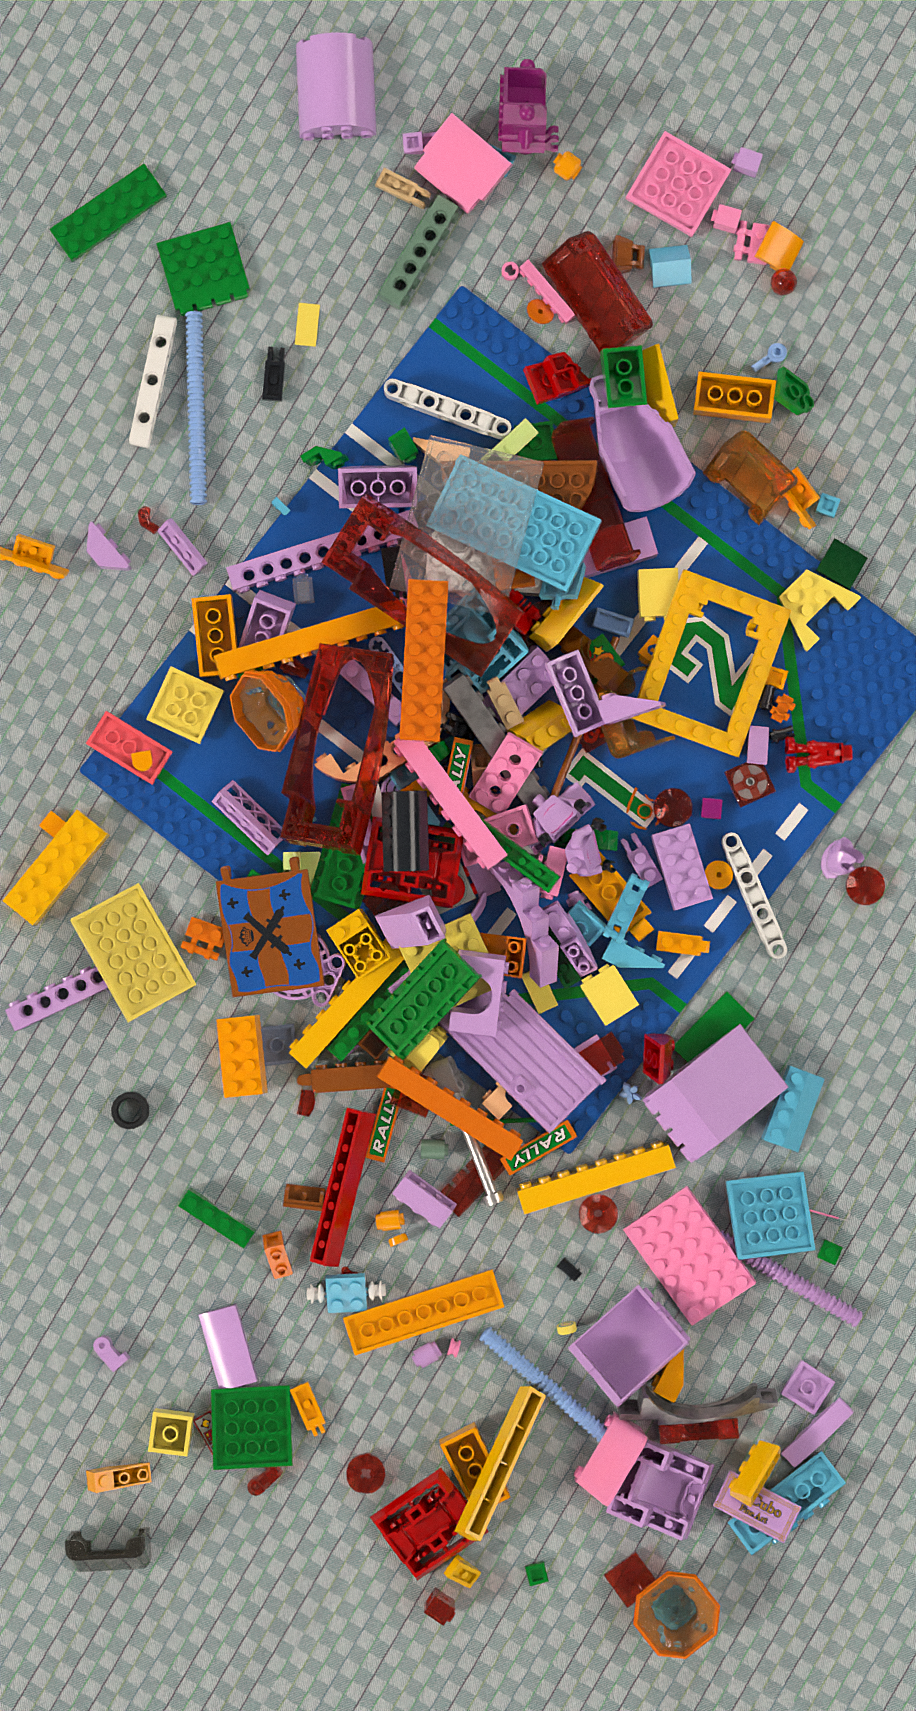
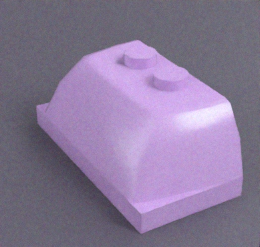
(387, 484)

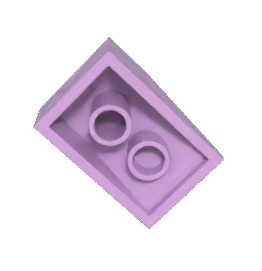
(267, 618)
(619, 708)

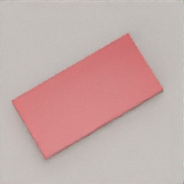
(118, 740)

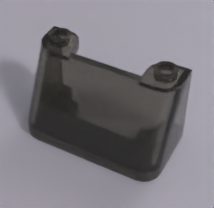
(84, 1559)

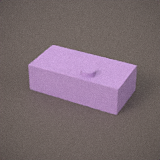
(640, 538)

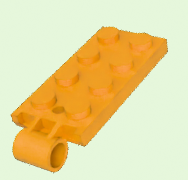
(604, 893)

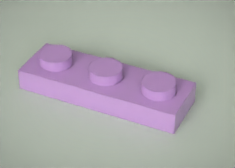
(182, 546)

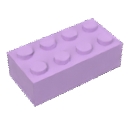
(525, 681)
(681, 867)

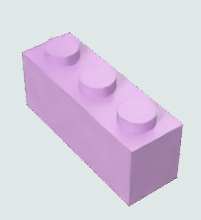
(424, 1199)

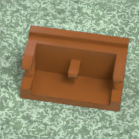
(304, 1197)

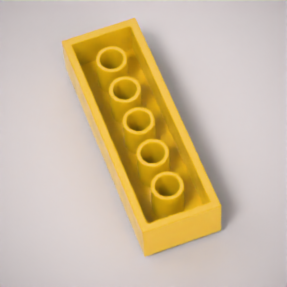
(56, 867)

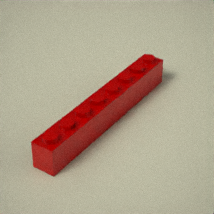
(342, 1187)

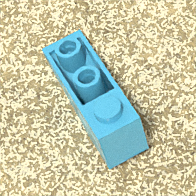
(628, 957)

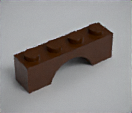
(607, 671)

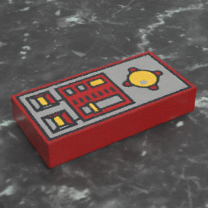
(204, 1425)

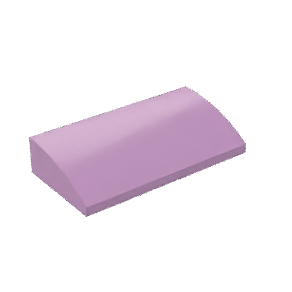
(228, 1347)

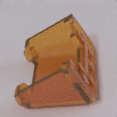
(752, 473)

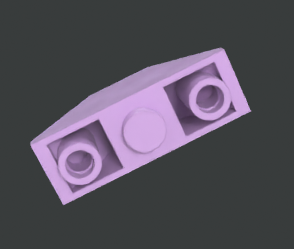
(104, 550)

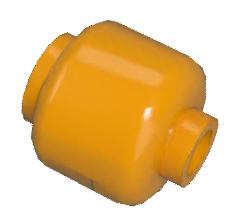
(567, 165)

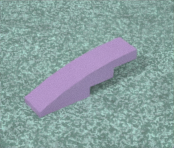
(817, 1432)

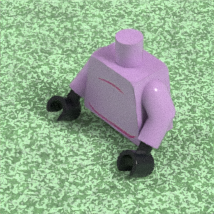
(555, 816)
(583, 851)

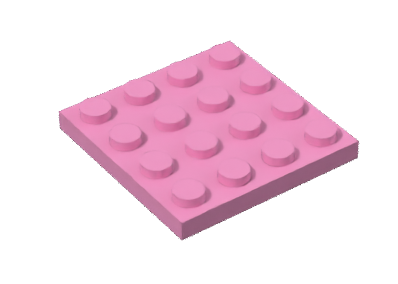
(678, 184)

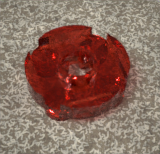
(365, 1484)

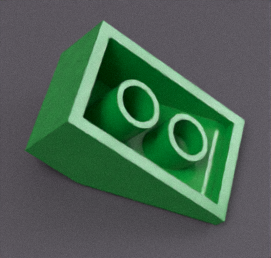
(623, 376)

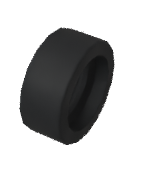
(115, 1110)

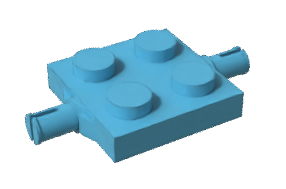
(553, 593)

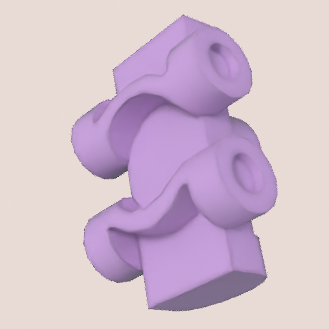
(574, 897)

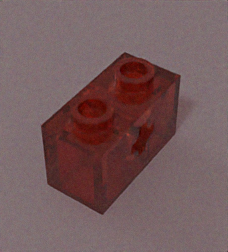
(440, 1607)

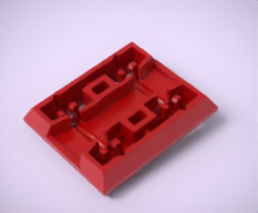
(442, 868)
(424, 1523)

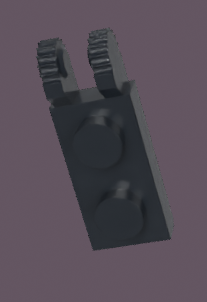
(274, 376)
(457, 727)

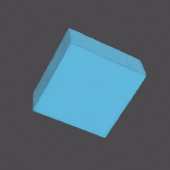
(827, 505)

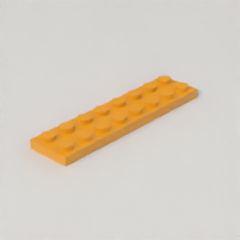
(423, 1312)

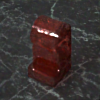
(261, 1482)

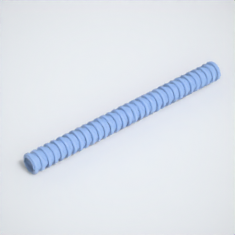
(196, 408)
(543, 1383)

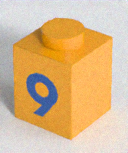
(647, 650)

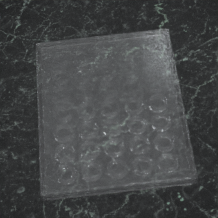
(475, 508)

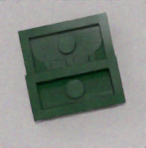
(841, 564)

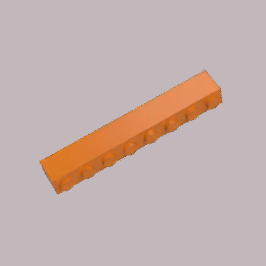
(449, 1107)

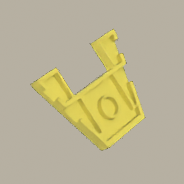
(807, 597)

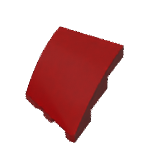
(555, 377)

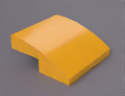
(779, 247)

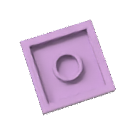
(807, 1387)

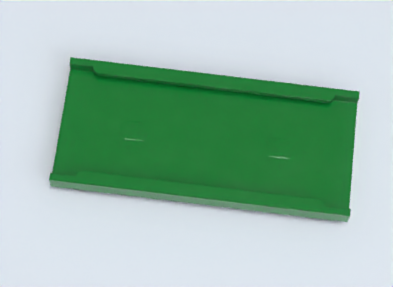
(339, 874)
(423, 999)

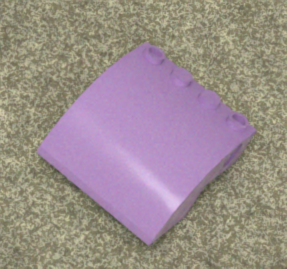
(663, 1490)

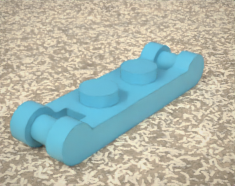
(625, 908)

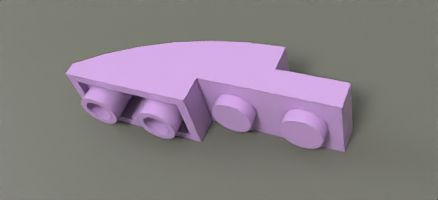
(571, 939)

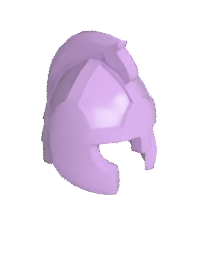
(839, 858)

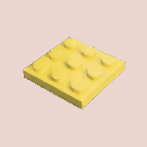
(185, 705)

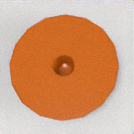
(539, 311)

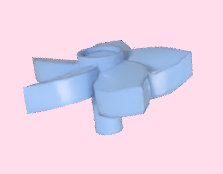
(630, 1093)

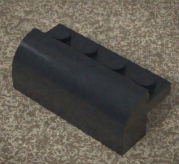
(405, 831)

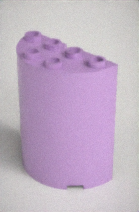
(335, 86)
(629, 1344)

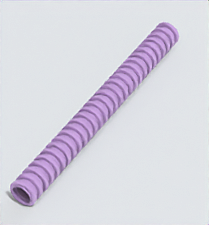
(802, 1286)

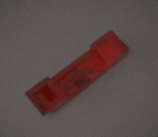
(716, 1429)

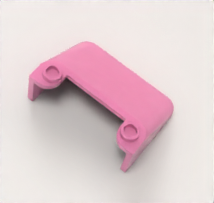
(611, 1459)

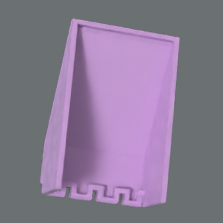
(715, 1093)

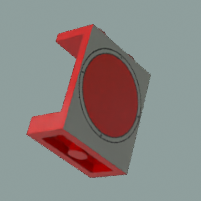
(464, 890)

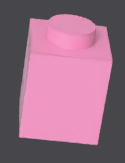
(726, 218)

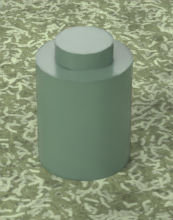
(433, 1149)

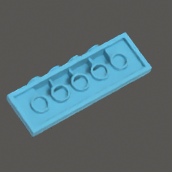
(805, 1487)

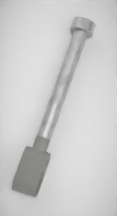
(448, 1076)

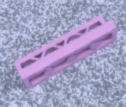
(246, 819)

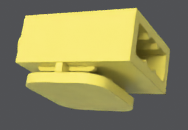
(656, 592)
(608, 994)
(426, 1049)

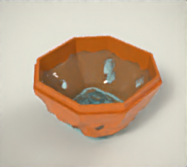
(267, 708)
(682, 1631)

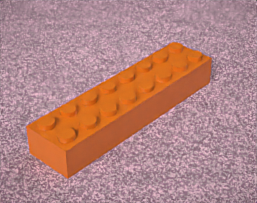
(424, 660)

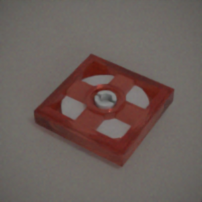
(749, 782)

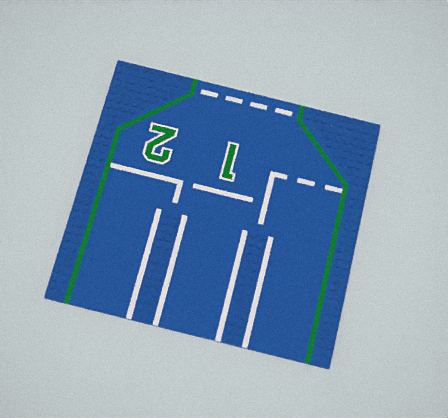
(846, 690)

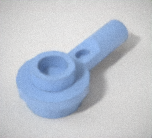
(776, 353)

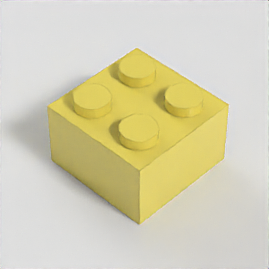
(171, 1432)

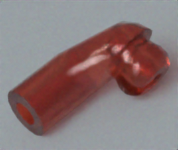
(144, 520)

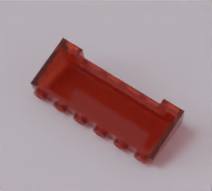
(597, 292)

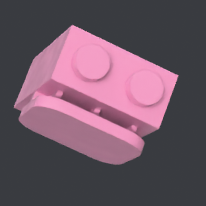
(556, 861)

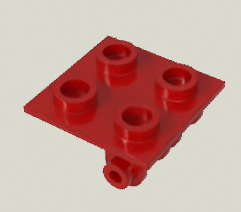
(529, 616)

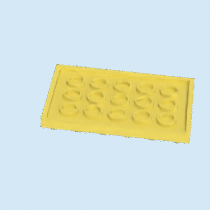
(133, 952)

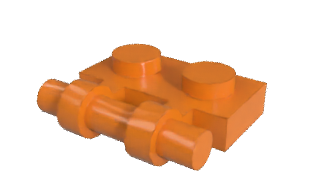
(207, 933)

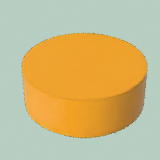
(398, 1239)

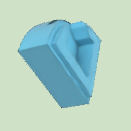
(280, 506)

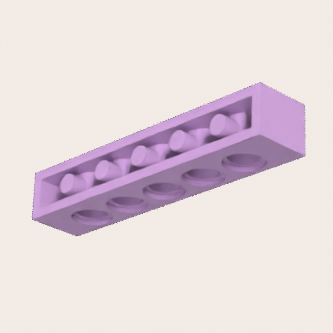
(16, 1011)

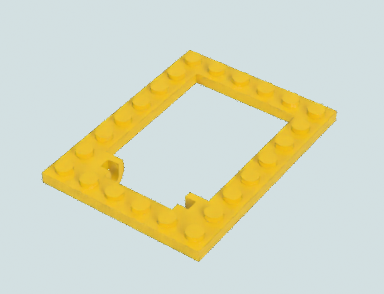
(689, 598)

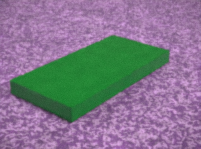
(711, 1026)

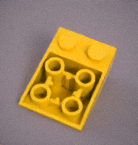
(359, 943)

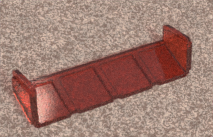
(611, 544)

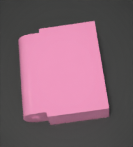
(462, 164)

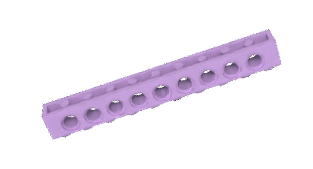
(312, 548)

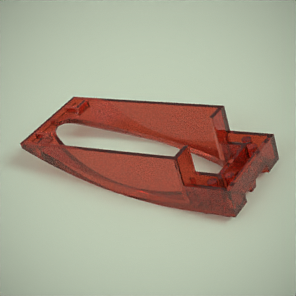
(371, 588)
(299, 776)

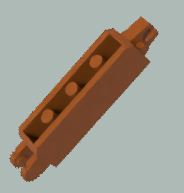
(343, 1077)

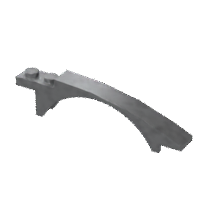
(653, 1407)

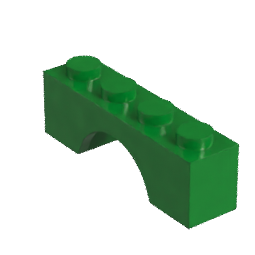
(217, 1219)

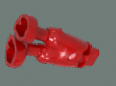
(820, 754)

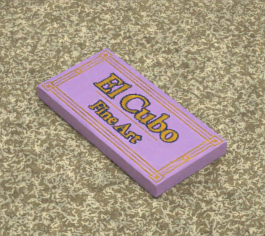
(768, 1513)

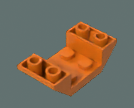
(511, 947)

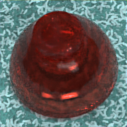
(783, 281)

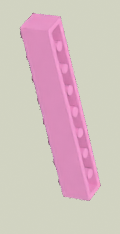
(452, 802)

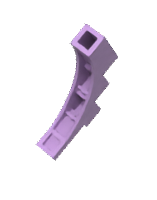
(534, 921)

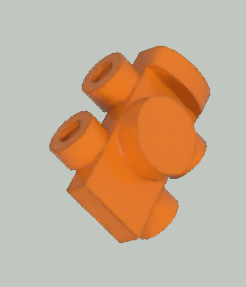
(779, 712)

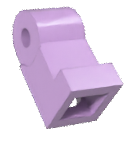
(108, 1353)

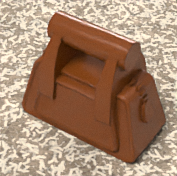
(623, 254)

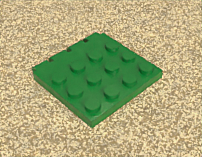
(203, 268)

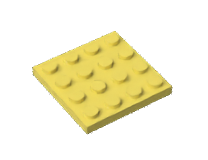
(461, 935)

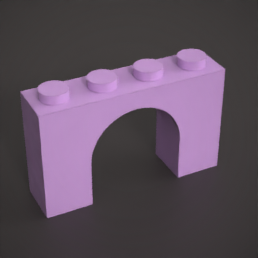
(486, 1019)

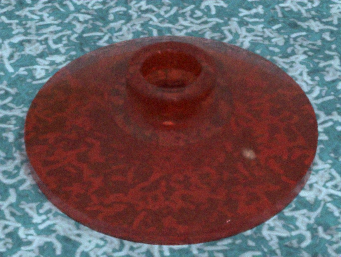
(605, 1221)

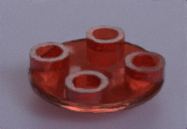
(672, 807)
(865, 885)

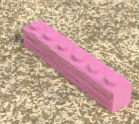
(544, 289)

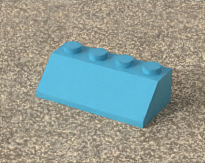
(793, 1109)

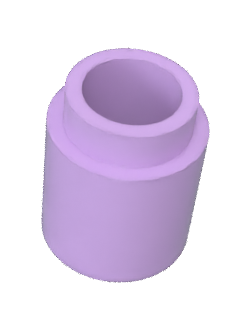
(426, 1354)

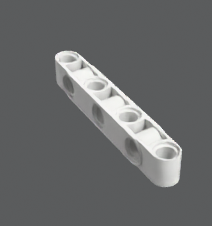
(150, 395)
(446, 409)
(754, 896)

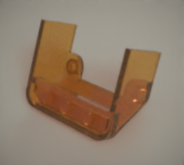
(623, 736)

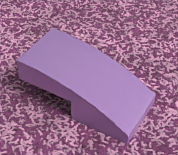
(416, 141)

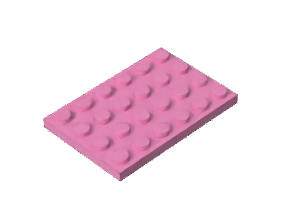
(689, 1255)

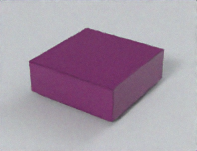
(711, 808)

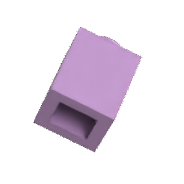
(747, 162)

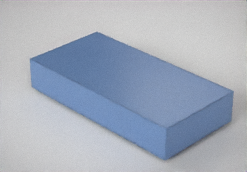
(612, 622)

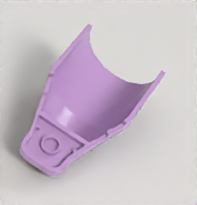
(639, 453)

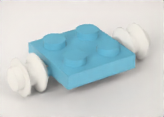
(346, 1292)

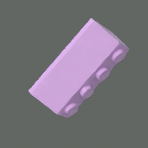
(575, 692)

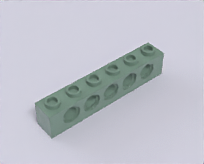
(440, 208)

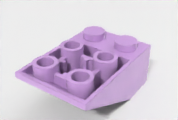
(412, 924)

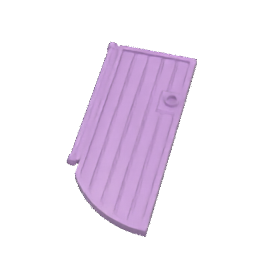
(530, 1060)

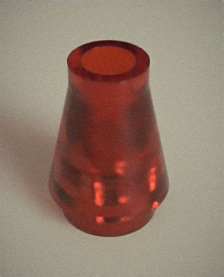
(295, 668)

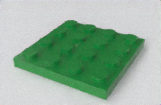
(251, 1427)

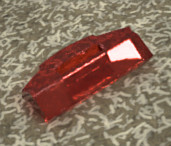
(306, 1102)

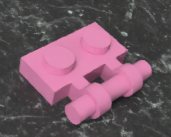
(756, 236)

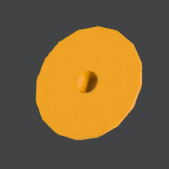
(719, 874)

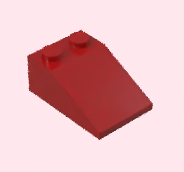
(658, 1056)

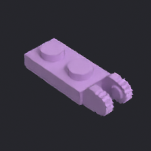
(642, 861)

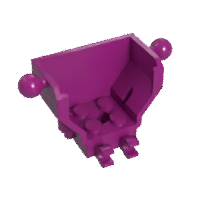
(524, 111)

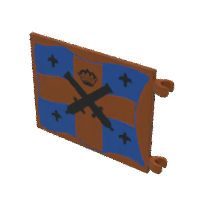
(269, 931)

